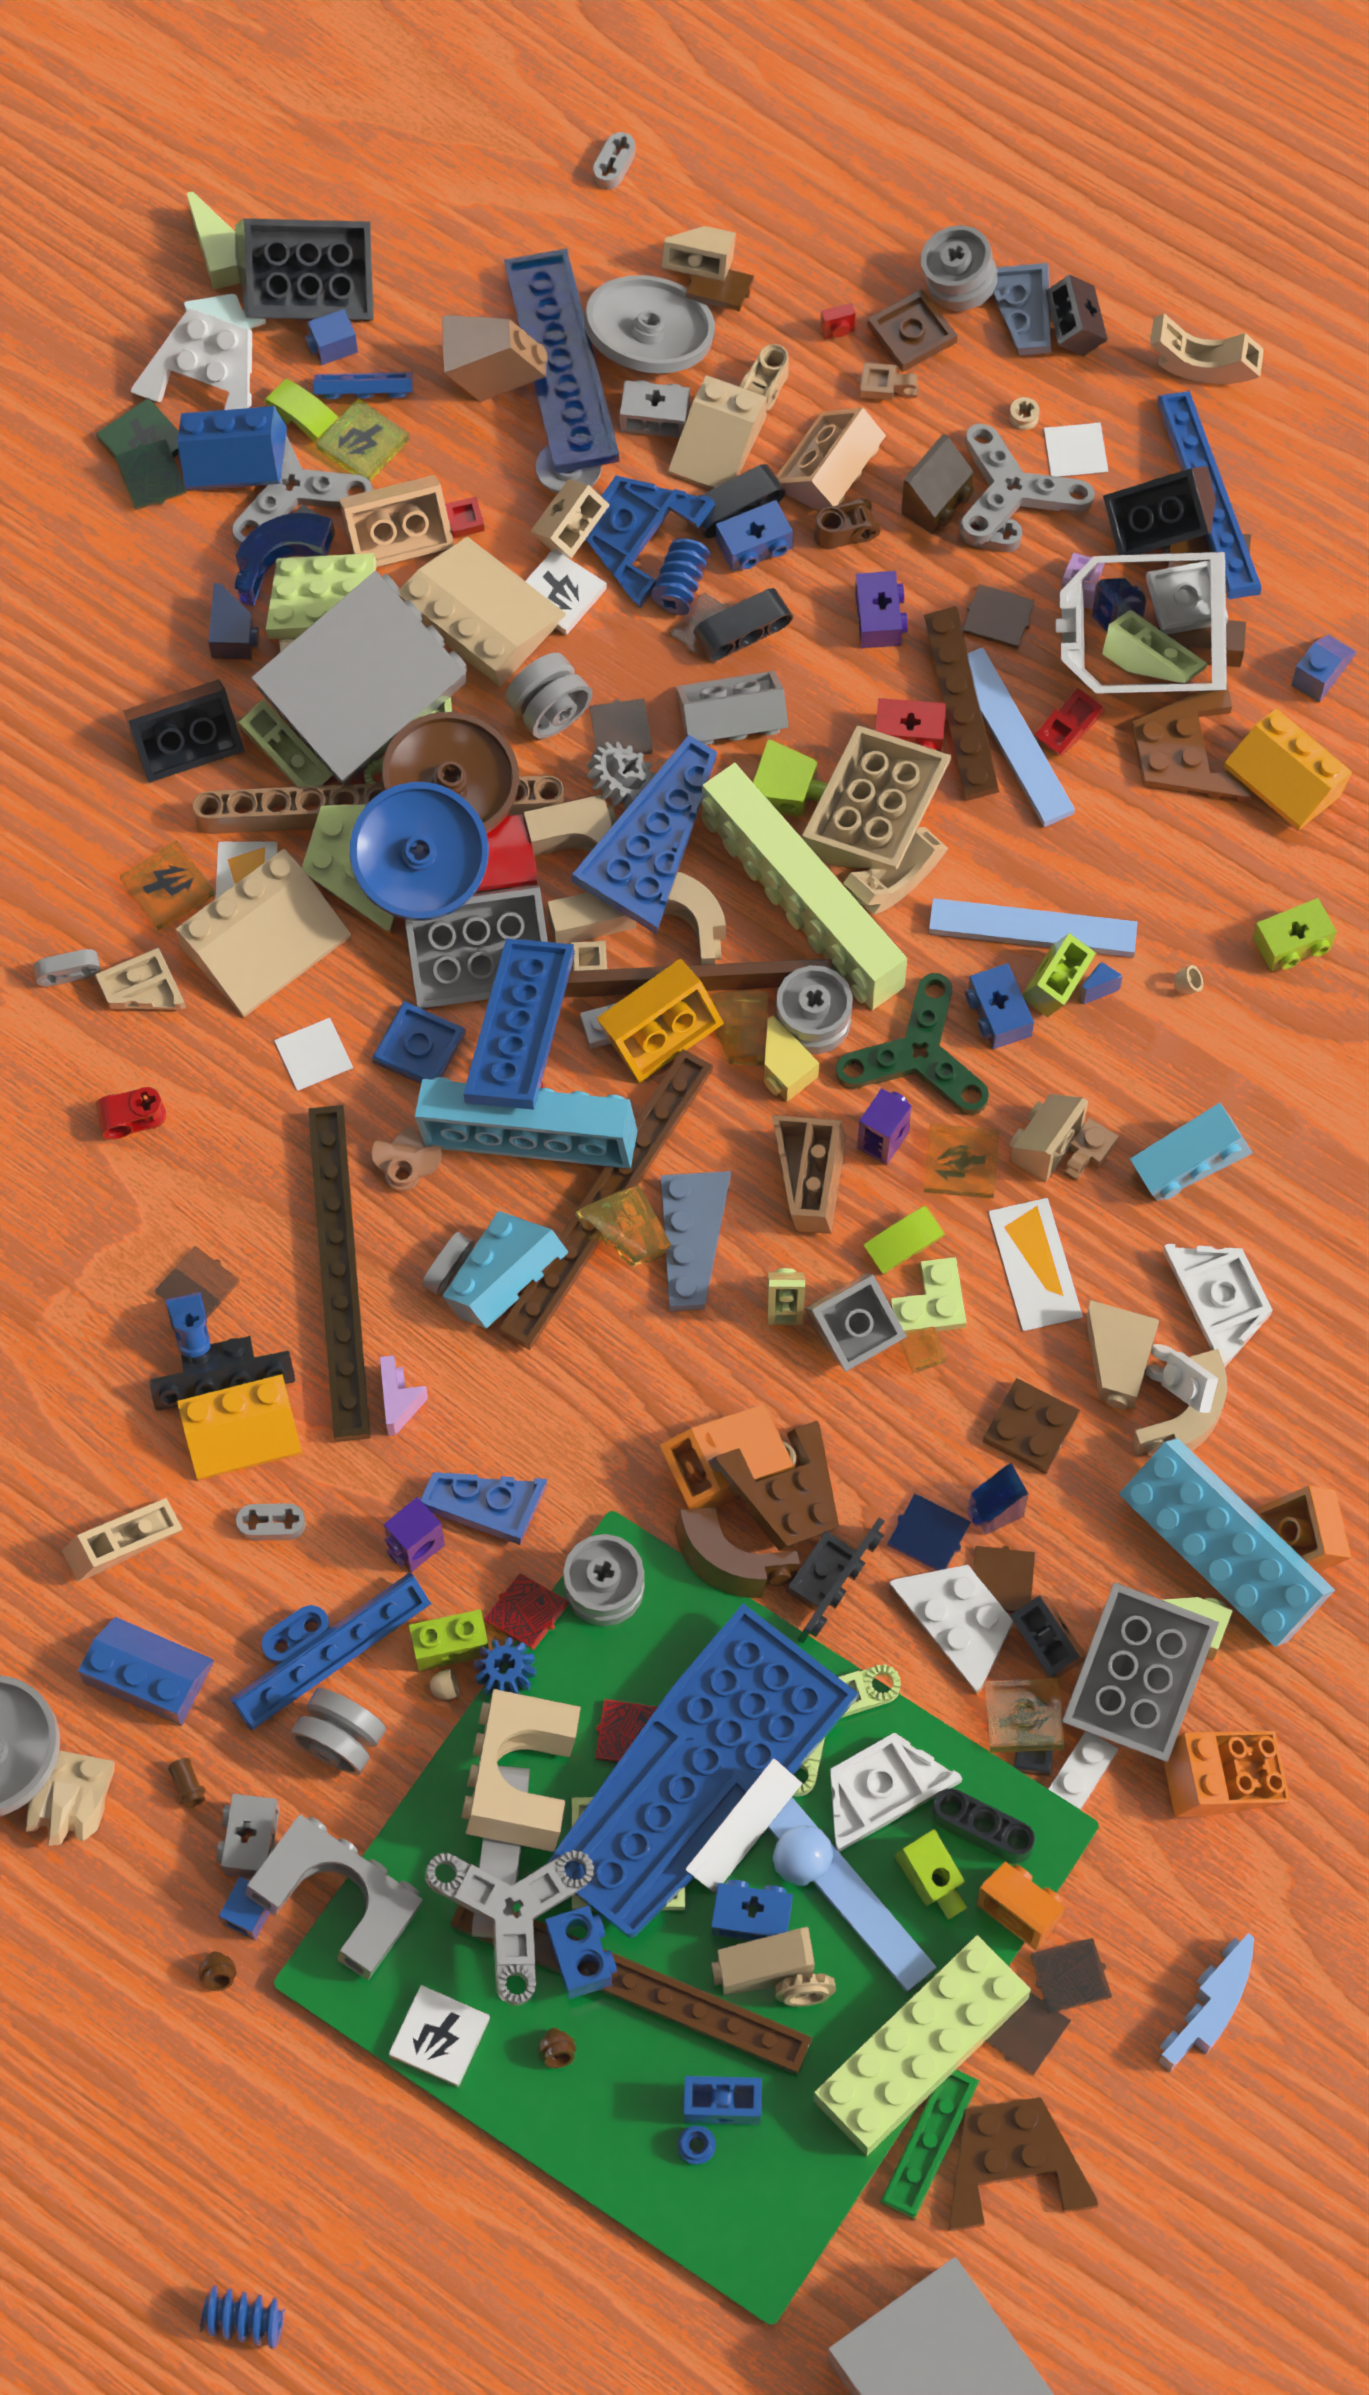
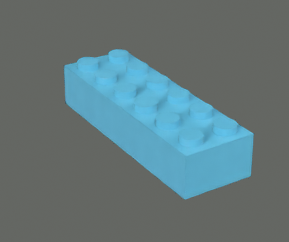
(558, 1129)
(1226, 1542)

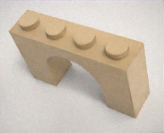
(576, 826)
(498, 1808)

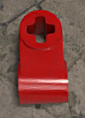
(127, 1112)

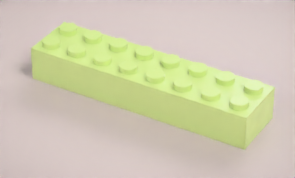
(803, 887)

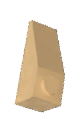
(120, 1539)

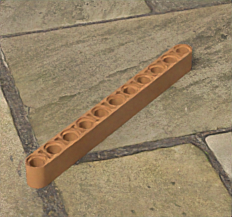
(298, 798)

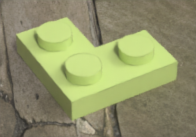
(941, 1303)

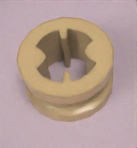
(1021, 422)

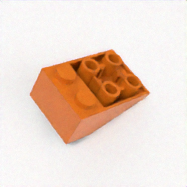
(691, 1450)
(1225, 1773)

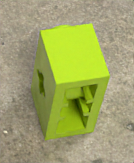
(1305, 922)
(1058, 975)
(448, 1640)

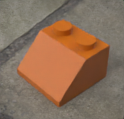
(1310, 1525)
(1020, 1904)

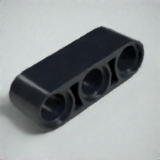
(741, 495)
(743, 624)
(973, 1809)

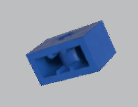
(754, 536)
(995, 991)
(731, 1912)
(722, 2100)

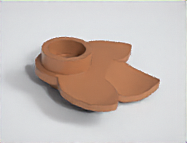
(406, 1156)

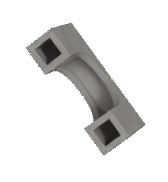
(311, 1850)

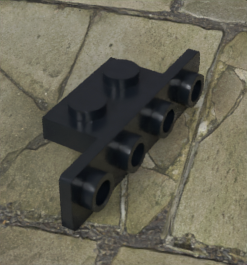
(221, 1367)
(825, 1572)

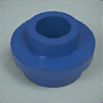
(702, 2134)

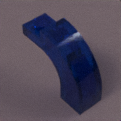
(279, 538)

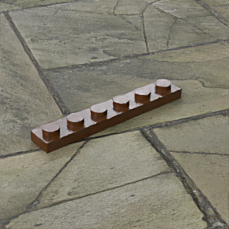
(962, 703)

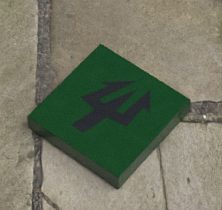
(140, 425)

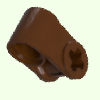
(849, 523)

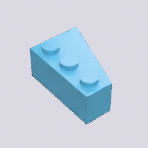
(1191, 1153)
(500, 1267)

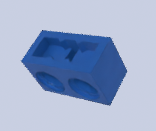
(572, 1953)

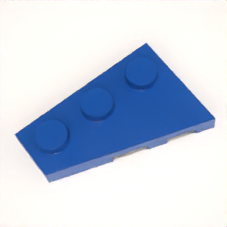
(489, 1505)

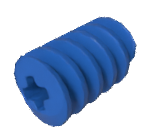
(680, 575)
(242, 2317)

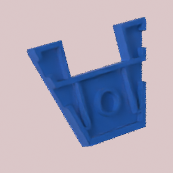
(631, 521)

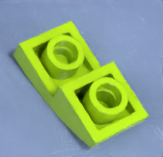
(302, 408)
(904, 1239)

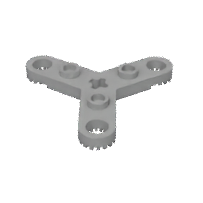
(1003, 471)
(311, 489)
(511, 1935)

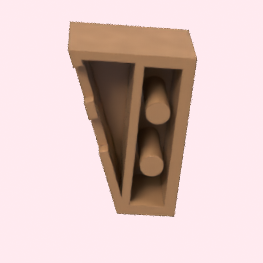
(811, 1166)

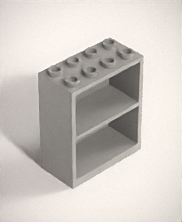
(360, 677)
(936, 2343)

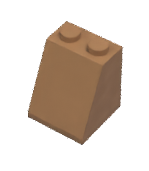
(490, 355)

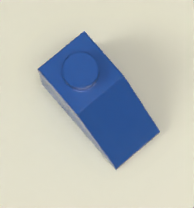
(1321, 667)

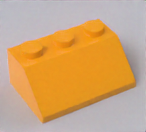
(1288, 769)
(660, 1020)
(239, 1427)

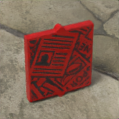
(526, 1611)
(620, 1727)

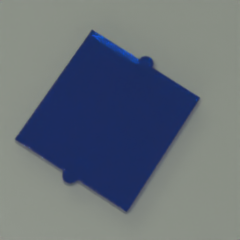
(929, 1533)

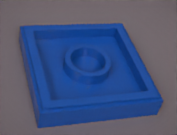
(418, 1044)

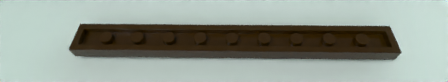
(339, 1274)

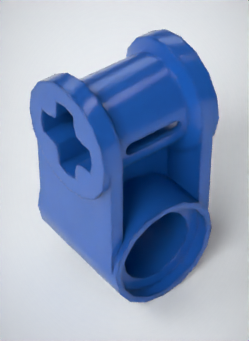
(189, 1323)

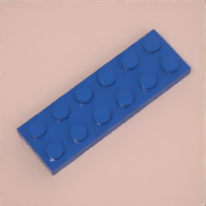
(519, 1024)

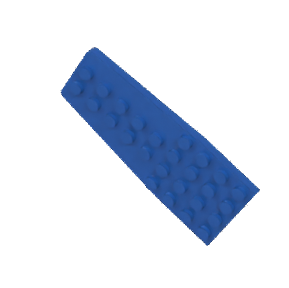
(694, 1760)

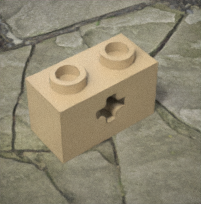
(570, 518)

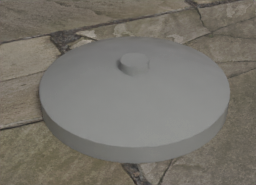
(649, 324)
(26, 1743)

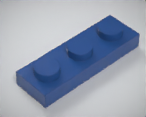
(363, 384)

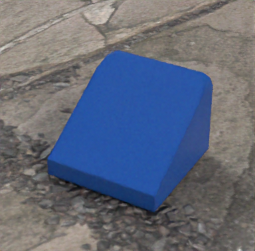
(1100, 983)

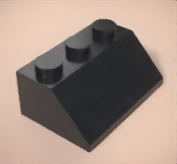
(1161, 511)
(184, 730)

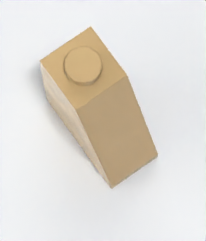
(1119, 1351)
(763, 1962)

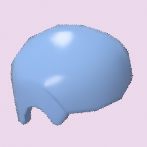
(802, 1855)

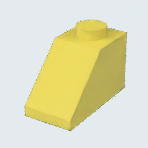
(787, 1062)

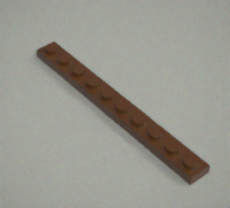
(581, 1240)
(677, 2002)

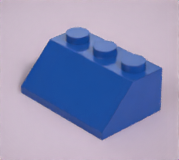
(231, 448)
(145, 1670)

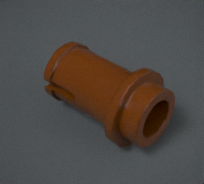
(186, 1782)

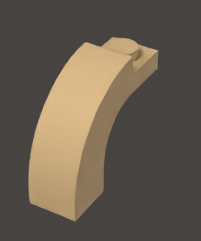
(1205, 360)
(884, 888)
(699, 908)
(1191, 1426)

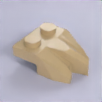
(71, 1797)

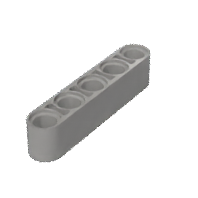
(500, 1857)

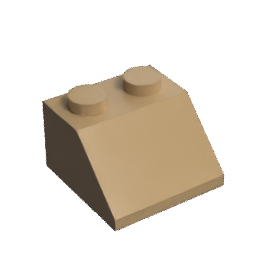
(1048, 1134)

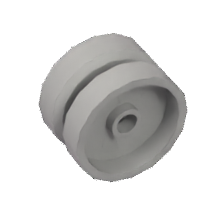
(959, 268)
(548, 695)
(815, 1007)
(623, 1582)
(338, 1731)

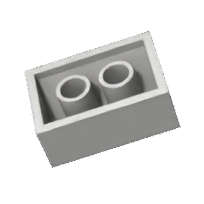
(733, 707)

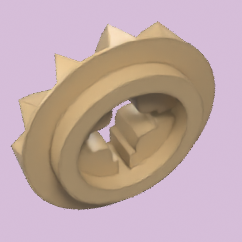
(805, 1989)

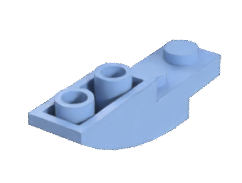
(1220, 1993)

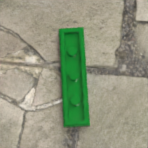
(929, 2144)

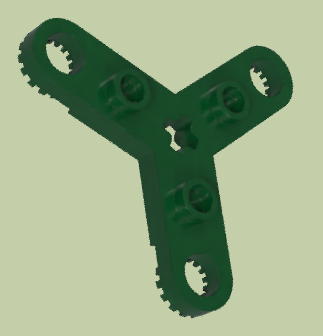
(896, 1057)

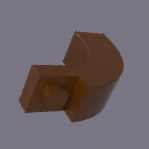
(725, 1565)

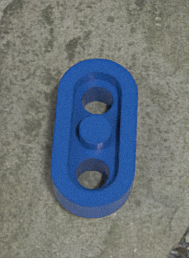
(293, 1632)

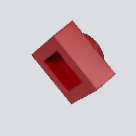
(838, 321)
(464, 517)

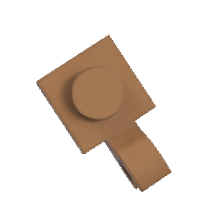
(882, 380)
(1090, 1145)

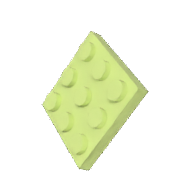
(310, 587)

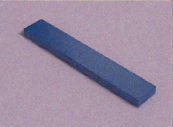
(330, 1651)

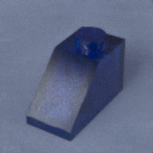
(1116, 598)
(998, 1500)

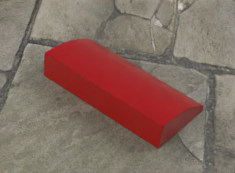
(510, 856)

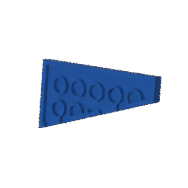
(645, 846)

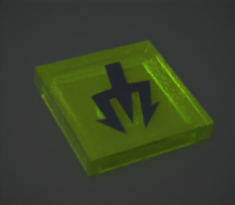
(362, 440)

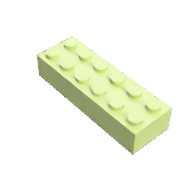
(921, 2045)

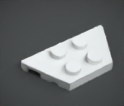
(1220, 1294)
(958, 1617)
(882, 1787)

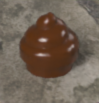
(217, 1971)
(556, 2048)

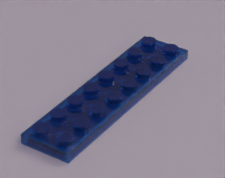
(572, 392)

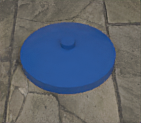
(419, 851)

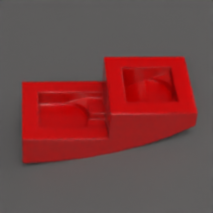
(1070, 722)

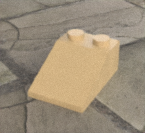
(718, 433)

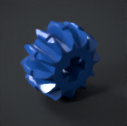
(494, 1660)

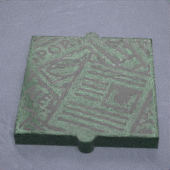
(150, 474)

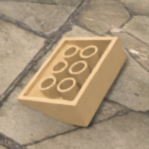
(481, 609)
(874, 801)
(262, 933)

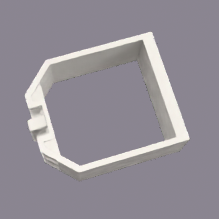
(1073, 624)

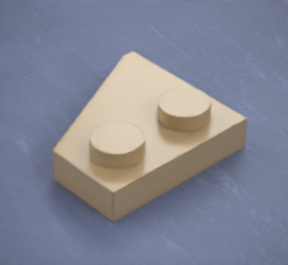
(141, 984)

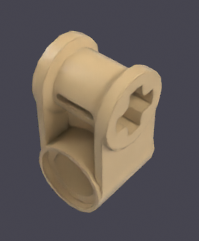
(766, 379)

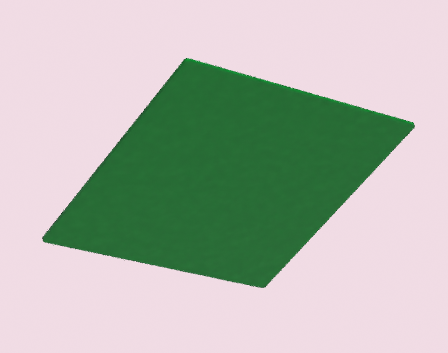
(615, 2114)

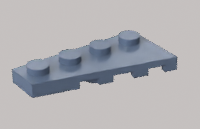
(692, 1223)

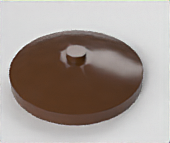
(458, 755)

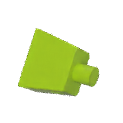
(788, 779)
(927, 1857)

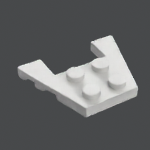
(205, 351)

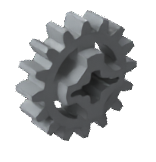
(619, 773)

